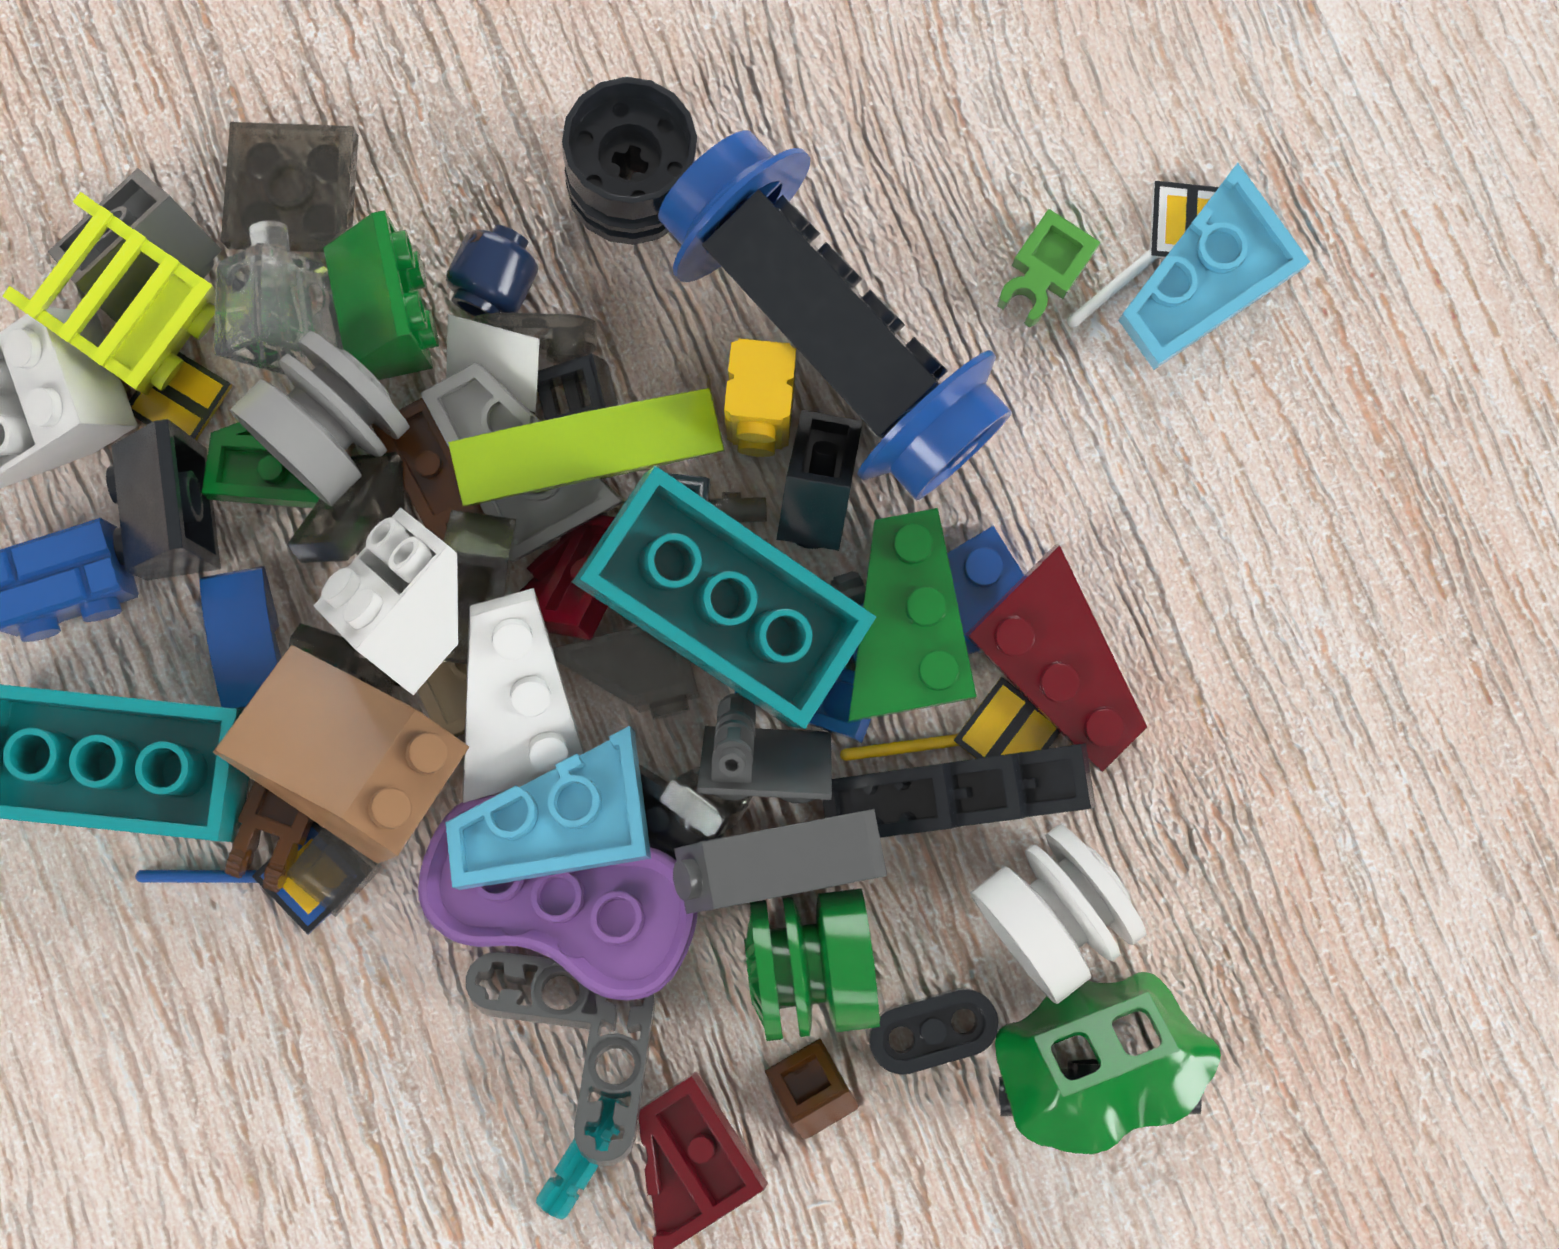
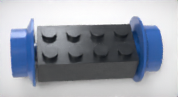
(739, 216)

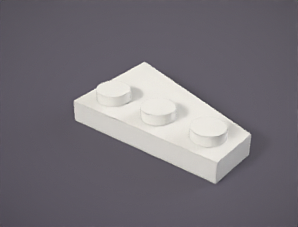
(515, 698)

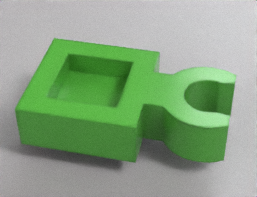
(1050, 262)

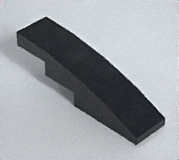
(969, 791)

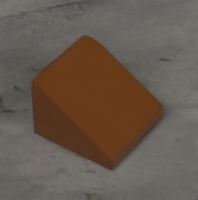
(811, 1089)

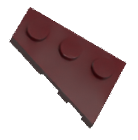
(1059, 659)

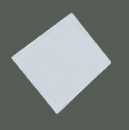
(503, 353)

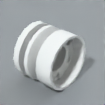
(1059, 912)

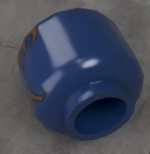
(491, 272)

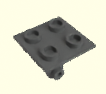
(762, 762)

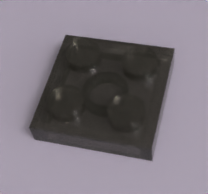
(290, 177)

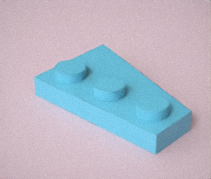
(1213, 272)
(562, 822)

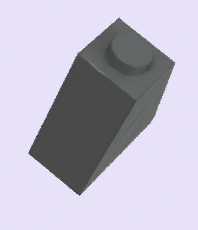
(779, 862)

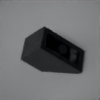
(819, 481)

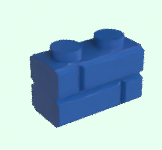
(62, 579)

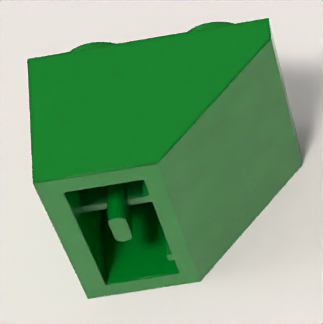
(377, 298)

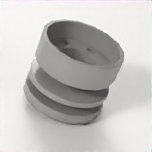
(321, 417)

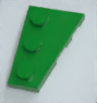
(917, 642)

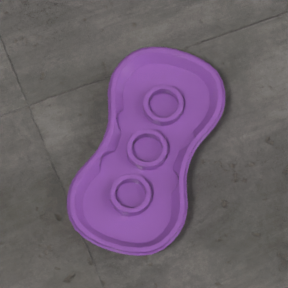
(607, 925)

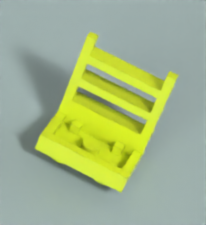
(153, 327)

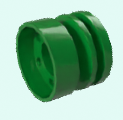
(813, 964)

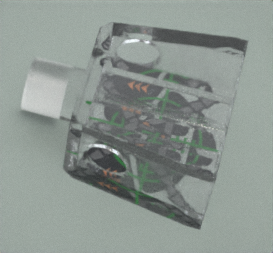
(271, 301)

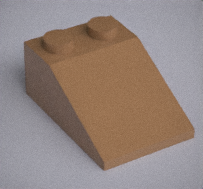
(342, 753)

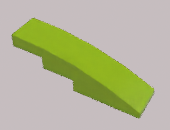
(586, 446)

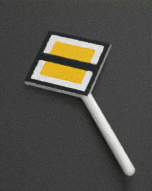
(1172, 213)

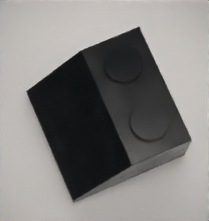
(161, 506)

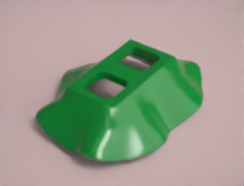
(1126, 1090)

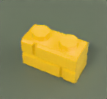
(760, 396)

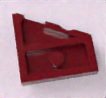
(564, 605)
(693, 1162)

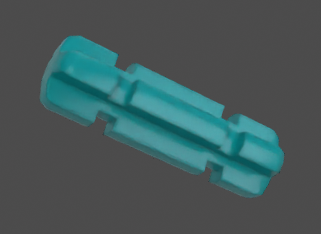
(574, 1170)

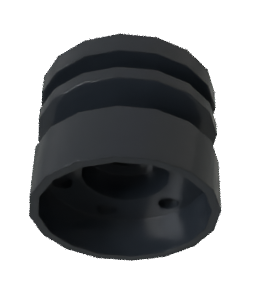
(622, 129)

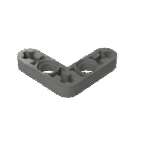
(588, 1012)

